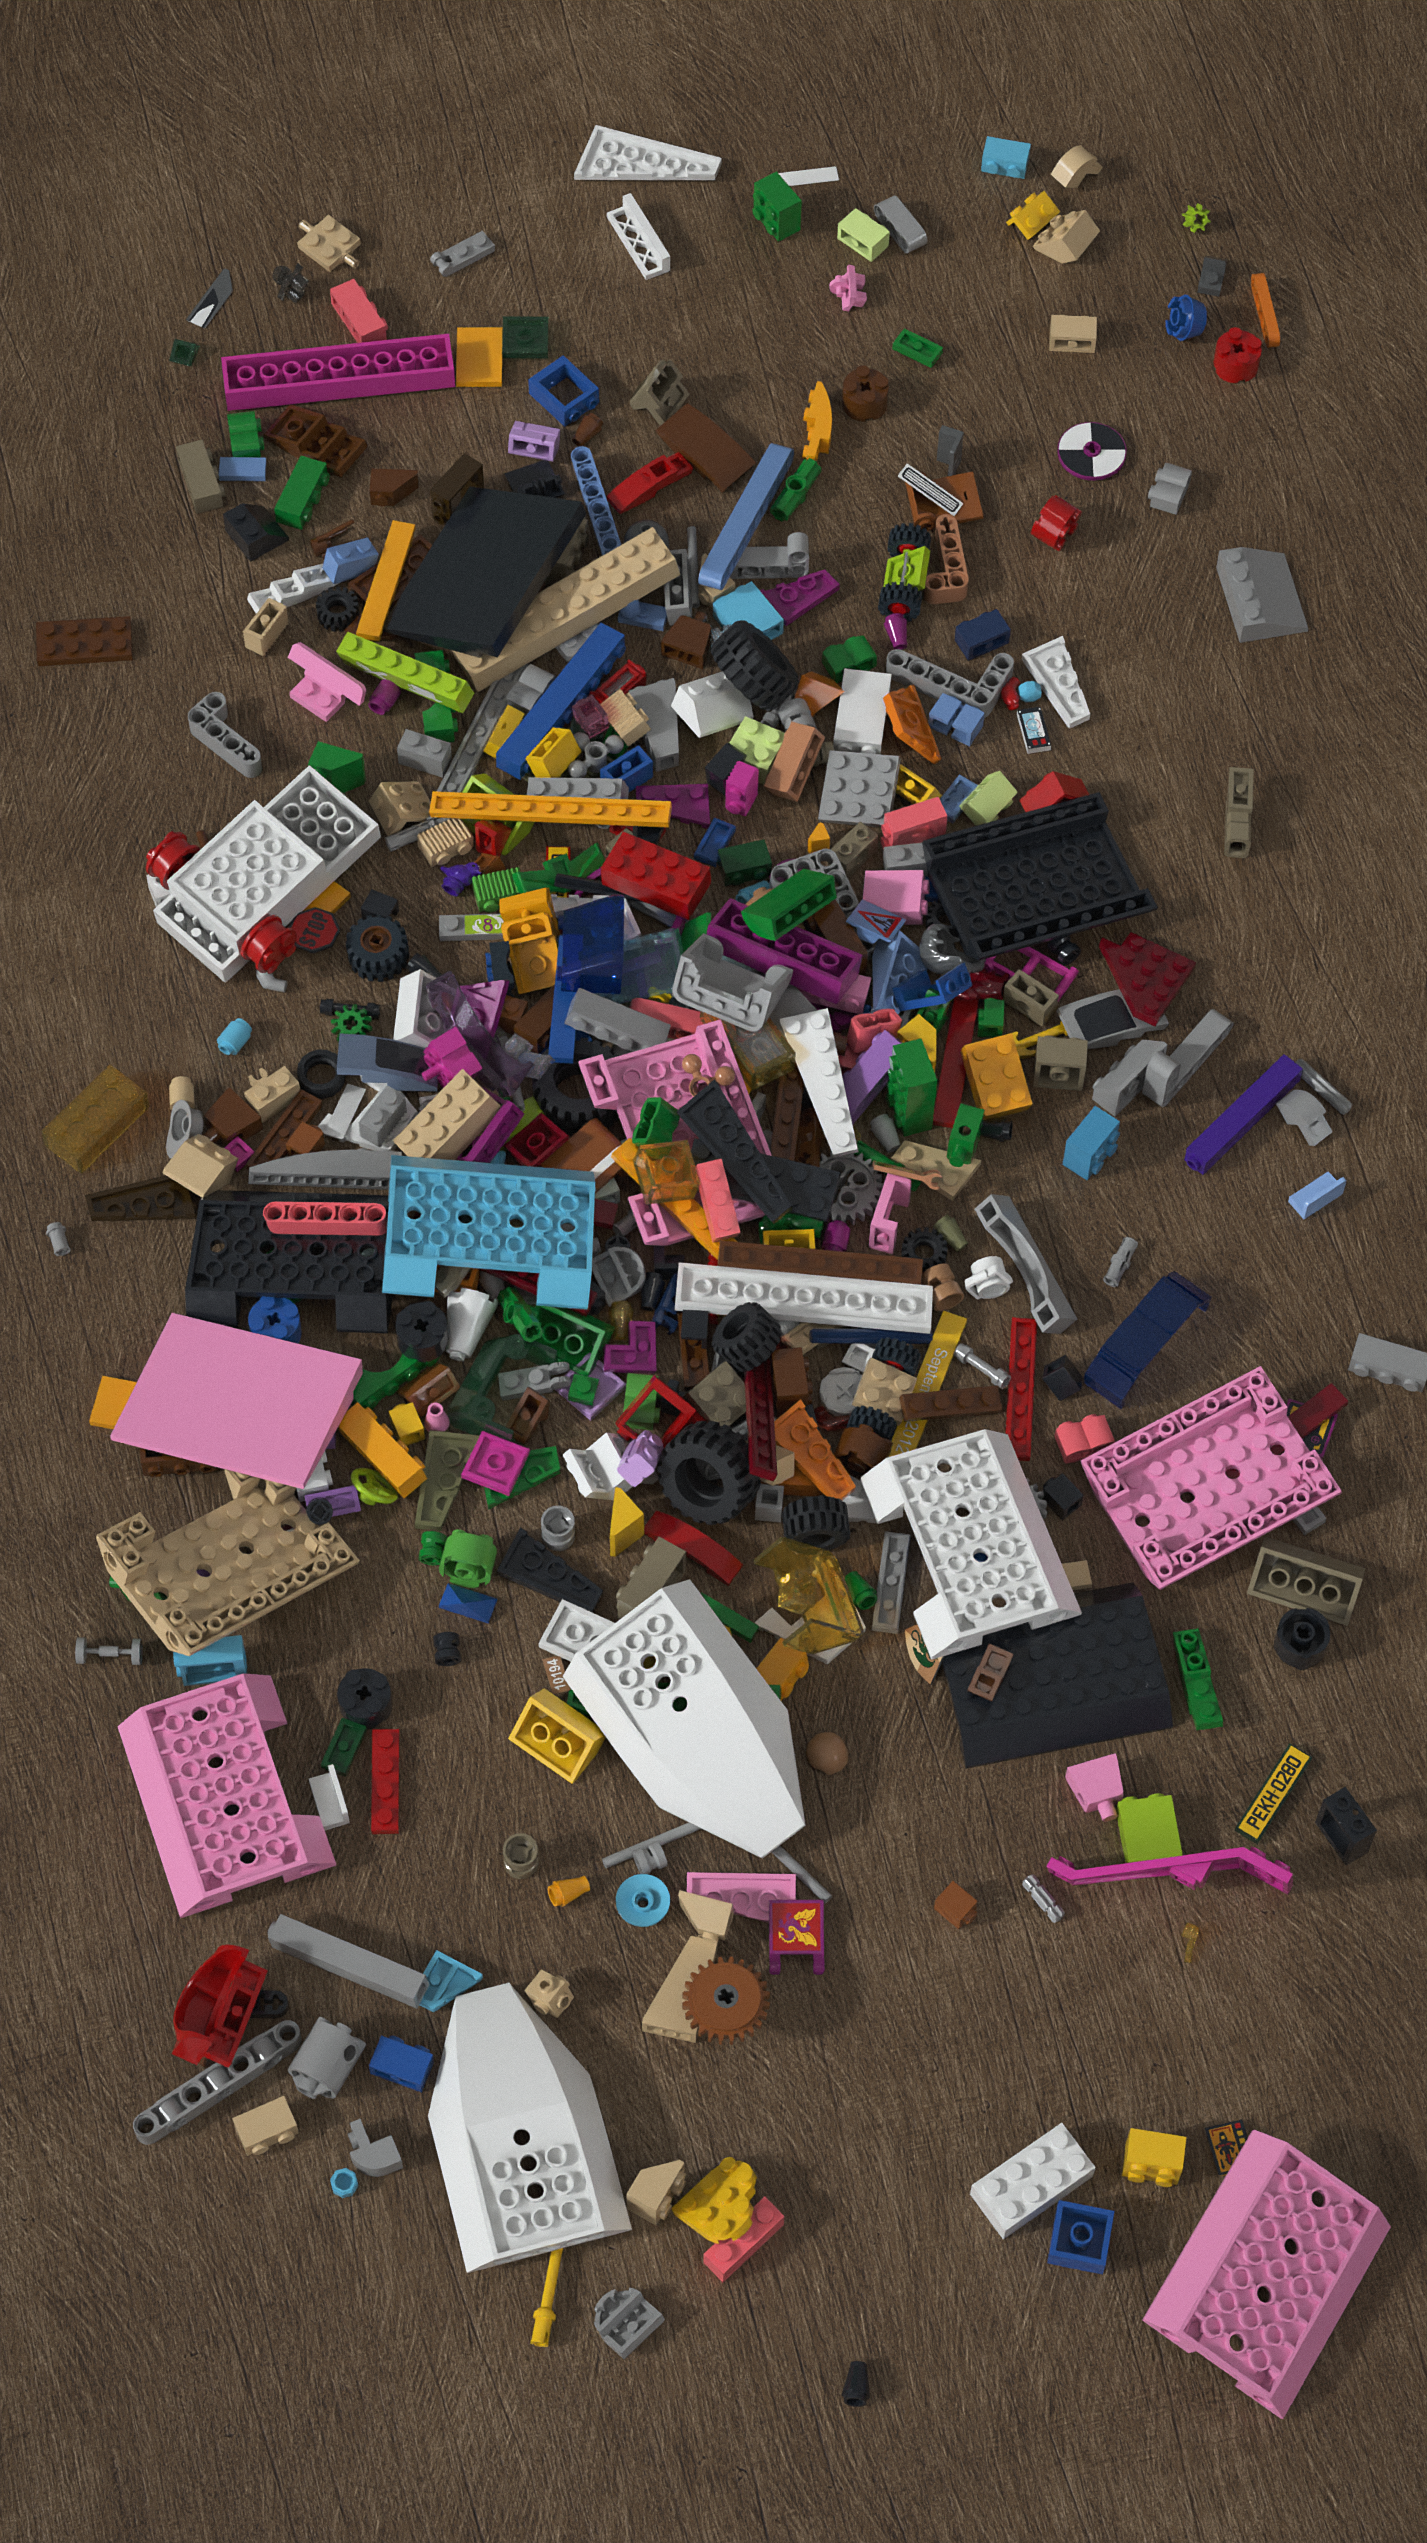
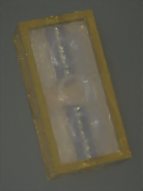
(759, 1054)

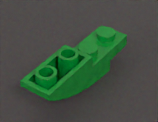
(1196, 1679)

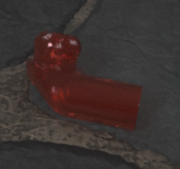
(829, 1422)

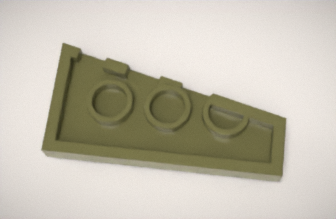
(443, 1464)

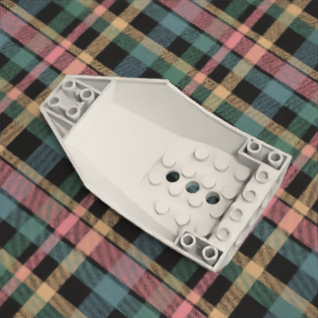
(722, 1758)
(508, 2075)

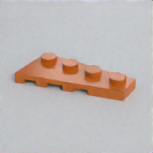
(812, 1453)

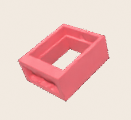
(914, 823)

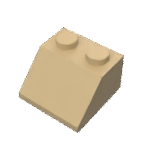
(201, 1166)

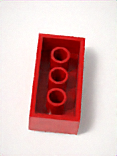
(655, 875)

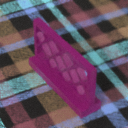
(497, 1132)

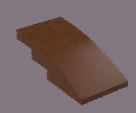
(310, 435)
(705, 447)

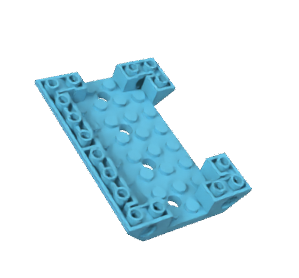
(492, 1198)

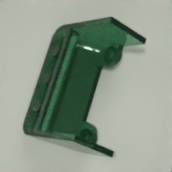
(470, 1407)

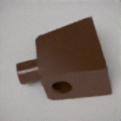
(688, 640)
(231, 1118)

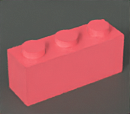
(358, 313)
(717, 1201)
(729, 2255)

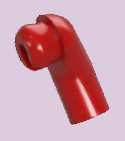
(1009, 693)

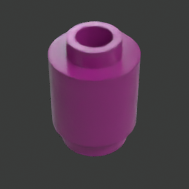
(384, 697)
(836, 1236)

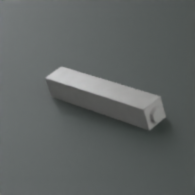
(348, 1960)

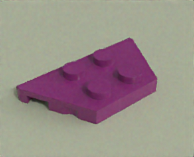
(487, 1002)

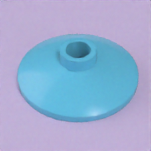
(642, 1888)

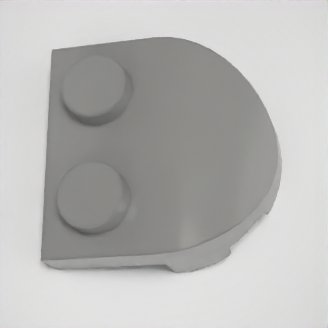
(619, 1273)
(625, 2320)

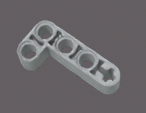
(775, 562)
(245, 756)

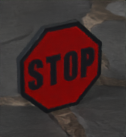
(315, 930)

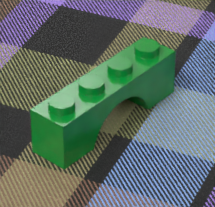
(438, 718)
(377, 1385)

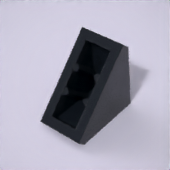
(721, 766)

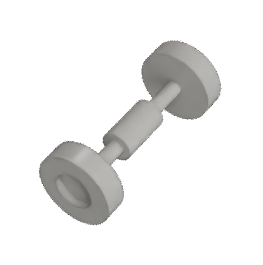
(110, 1651)

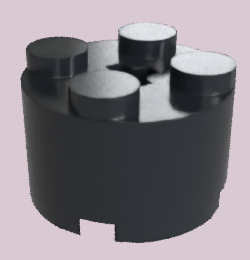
(422, 1331)
(1289, 1634)
(369, 1685)

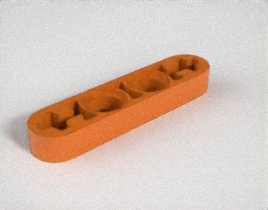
(1265, 310)

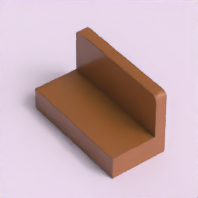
(429, 1387)

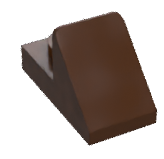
(527, 1415)

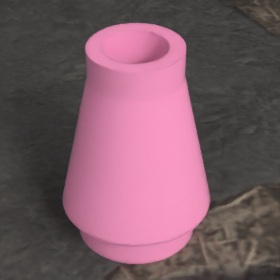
(436, 1418)

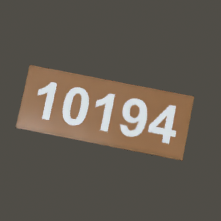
(555, 1671)

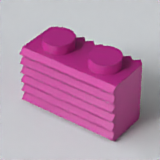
(741, 788)

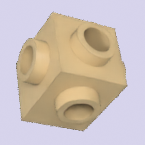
(549, 1993)

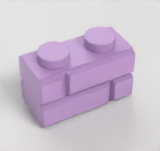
(534, 441)
(640, 1458)

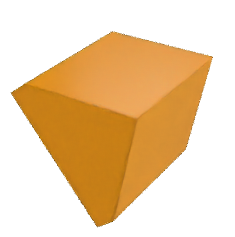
(818, 839)

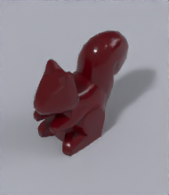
(985, 986)

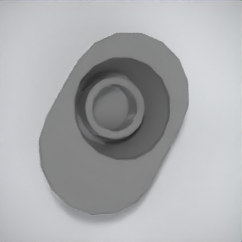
(183, 1125)

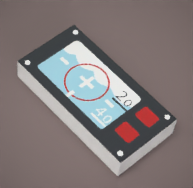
(1033, 730)

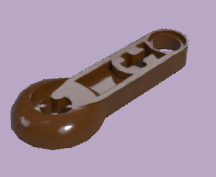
(808, 1138)

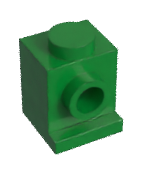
(991, 1018)

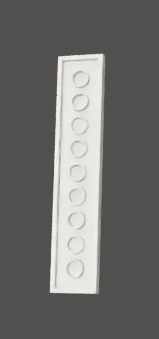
(806, 1297)

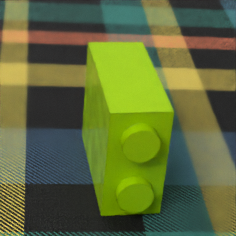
(1148, 1828)

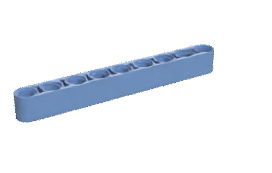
(598, 511)
(746, 516)

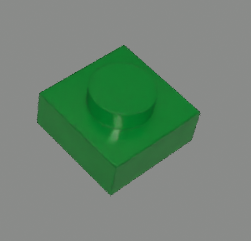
(583, 1389)

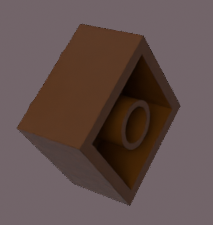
(790, 1379)

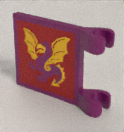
(796, 1929)

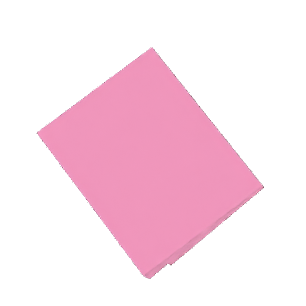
(238, 1400)

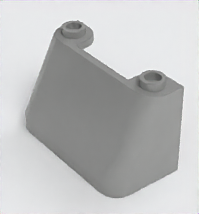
(725, 988)

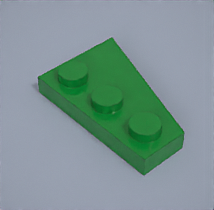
(539, 1467)

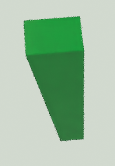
(738, 1624)

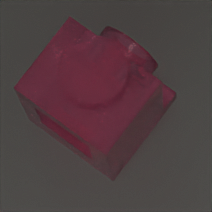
(590, 716)

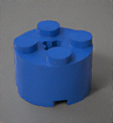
(275, 1319)

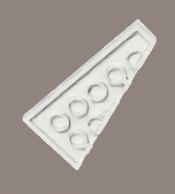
(631, 157)

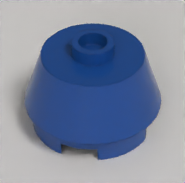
(1186, 317)

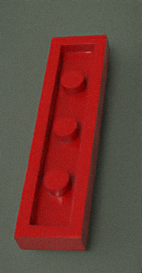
(385, 1781)

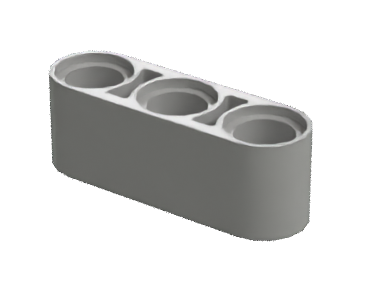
(901, 224)

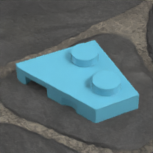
(447, 1980)

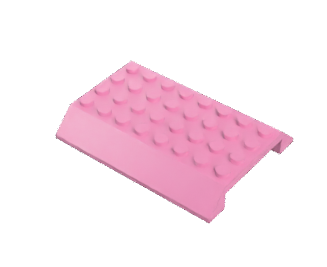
(657, 1072)

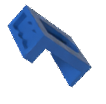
(912, 991)

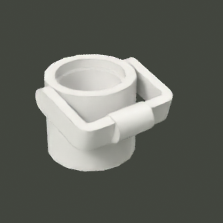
(989, 1278)

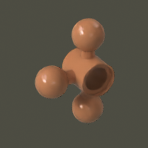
(692, 1064)

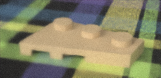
(924, 1158)

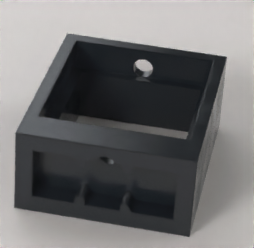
(1346, 1832)

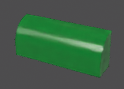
(789, 904)

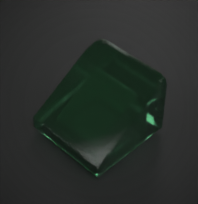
(183, 352)

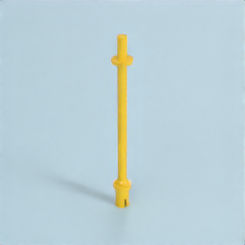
(544, 2315)

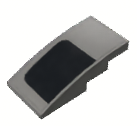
(1104, 1020)

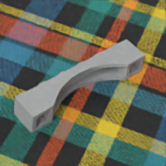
(1046, 1297)

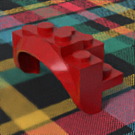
(211, 2017)

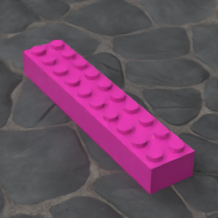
(338, 372)

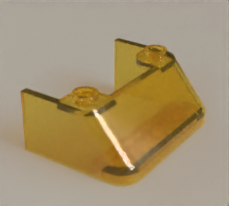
(834, 1615)

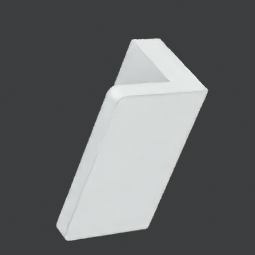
(329, 1799)

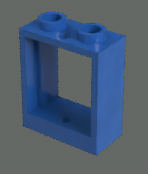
(552, 375)

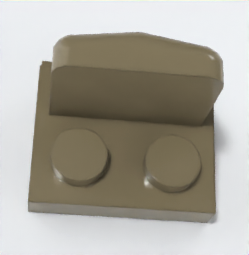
(661, 392)

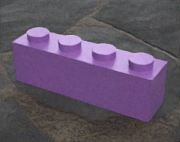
(869, 1074)

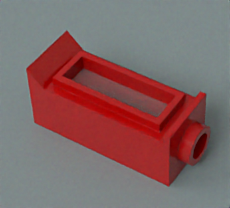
(626, 679)

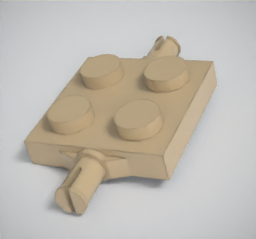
(329, 243)

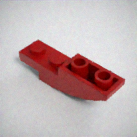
(647, 481)

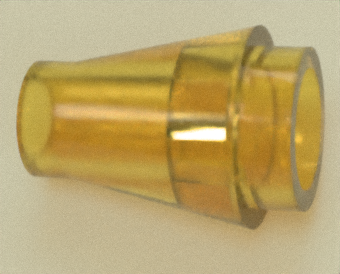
(620, 1316)

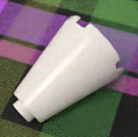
(466, 1320)

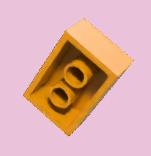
(996, 1076)

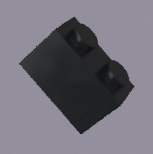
(253, 530)

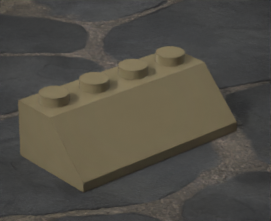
(1306, 1580)

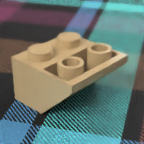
(1067, 236)
(654, 2190)

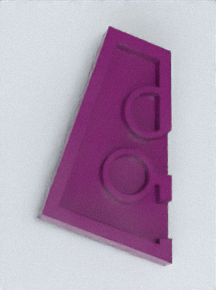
(688, 801)

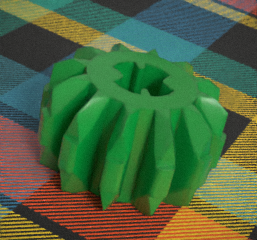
(346, 1019)

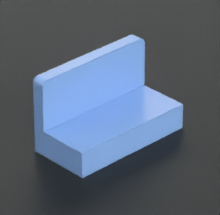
(1317, 1194)

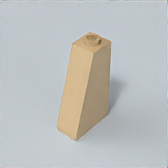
(665, 2013)

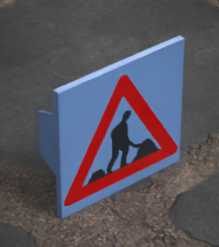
(874, 922)

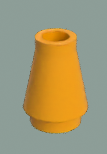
(567, 1890)

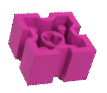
(448, 1056)

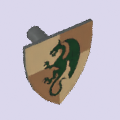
(920, 1656)

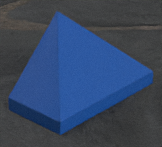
(468, 1603)

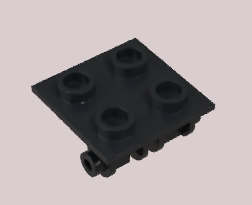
(535, 480)

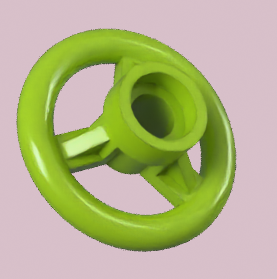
(372, 1490)

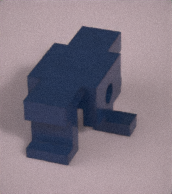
(667, 1305)

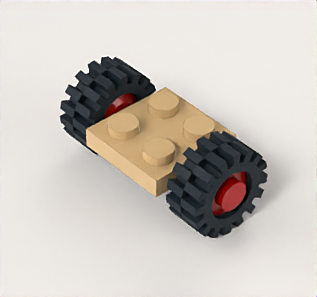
(882, 1383)

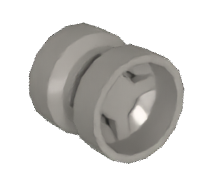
(650, 1858)

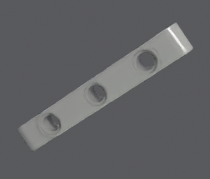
(217, 2083)

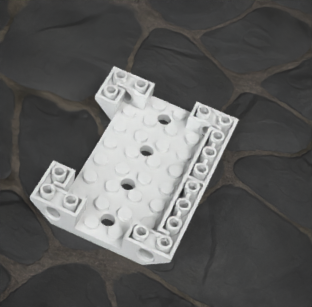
(1001, 1524)

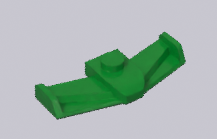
(580, 866)

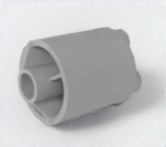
(325, 2059)

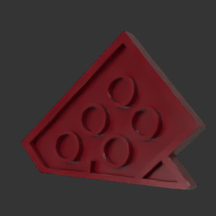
(1146, 975)

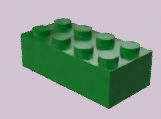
(911, 1087)

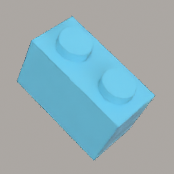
(1005, 157)

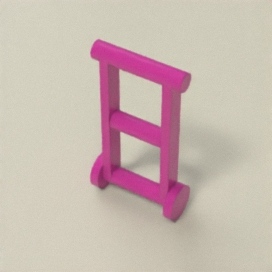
(1035, 958)

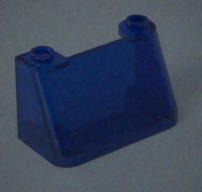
(593, 946)

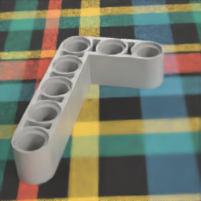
(951, 684)
(812, 862)
(1169, 1074)

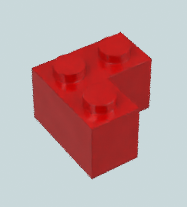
(1053, 790)

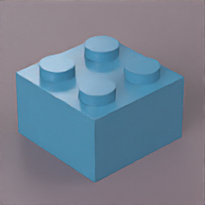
(1091, 1143)

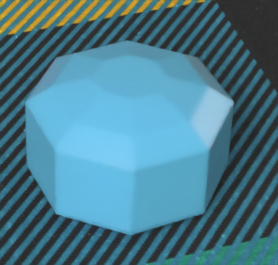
(1029, 691)
(344, 2182)

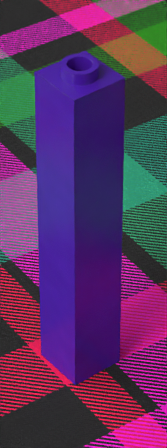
(1243, 1114)

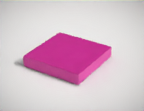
(495, 1463)

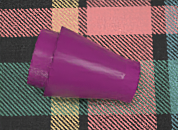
(897, 630)

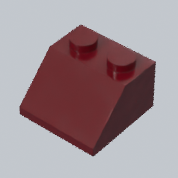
(536, 1142)

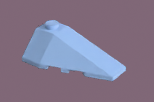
(892, 965)

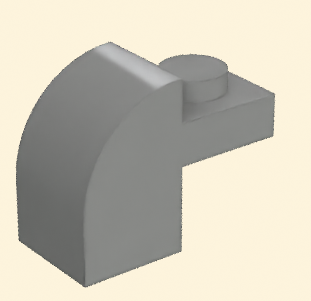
(1307, 1112)
(375, 2158)

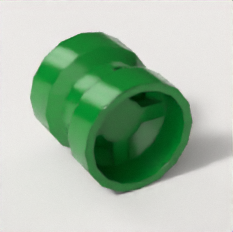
(432, 1549)

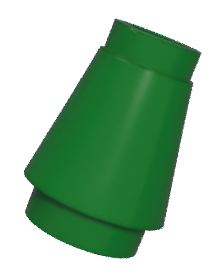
(861, 1591)

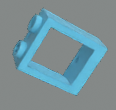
(213, 1663)

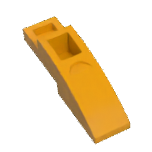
(818, 423)

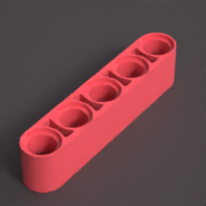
(317, 1211)

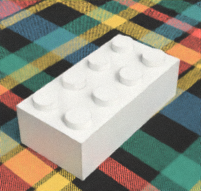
(1032, 2180)

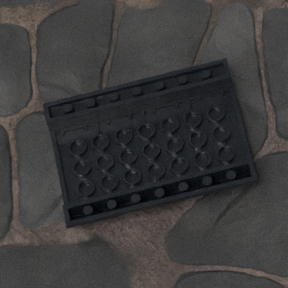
(1033, 877)
(1066, 1683)

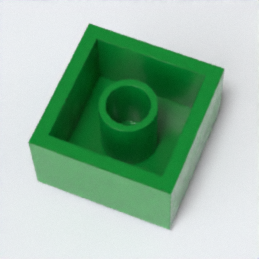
(777, 206)

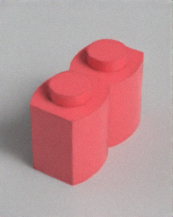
(867, 1026)
(1083, 1438)

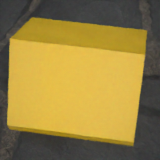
(626, 1523)

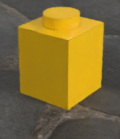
(406, 1423)

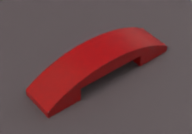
(698, 1546)

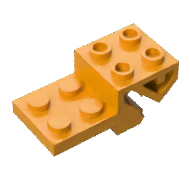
(532, 938)

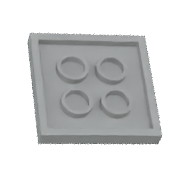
(858, 788)

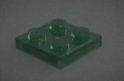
(525, 337)

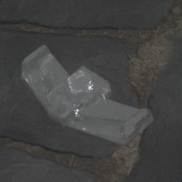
(520, 1050)

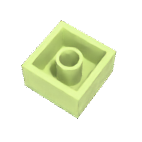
(759, 744)

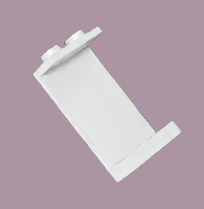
(861, 712)

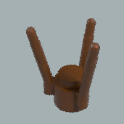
(322, 542)

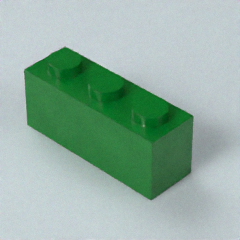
(301, 492)

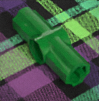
(795, 490)
(520, 1314)

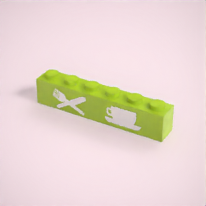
(405, 672)

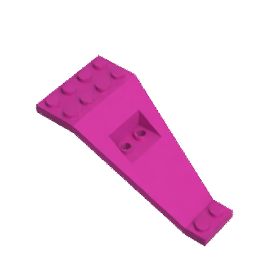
(1187, 1869)

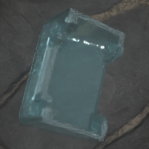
(649, 965)

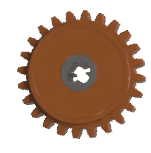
(716, 2016)

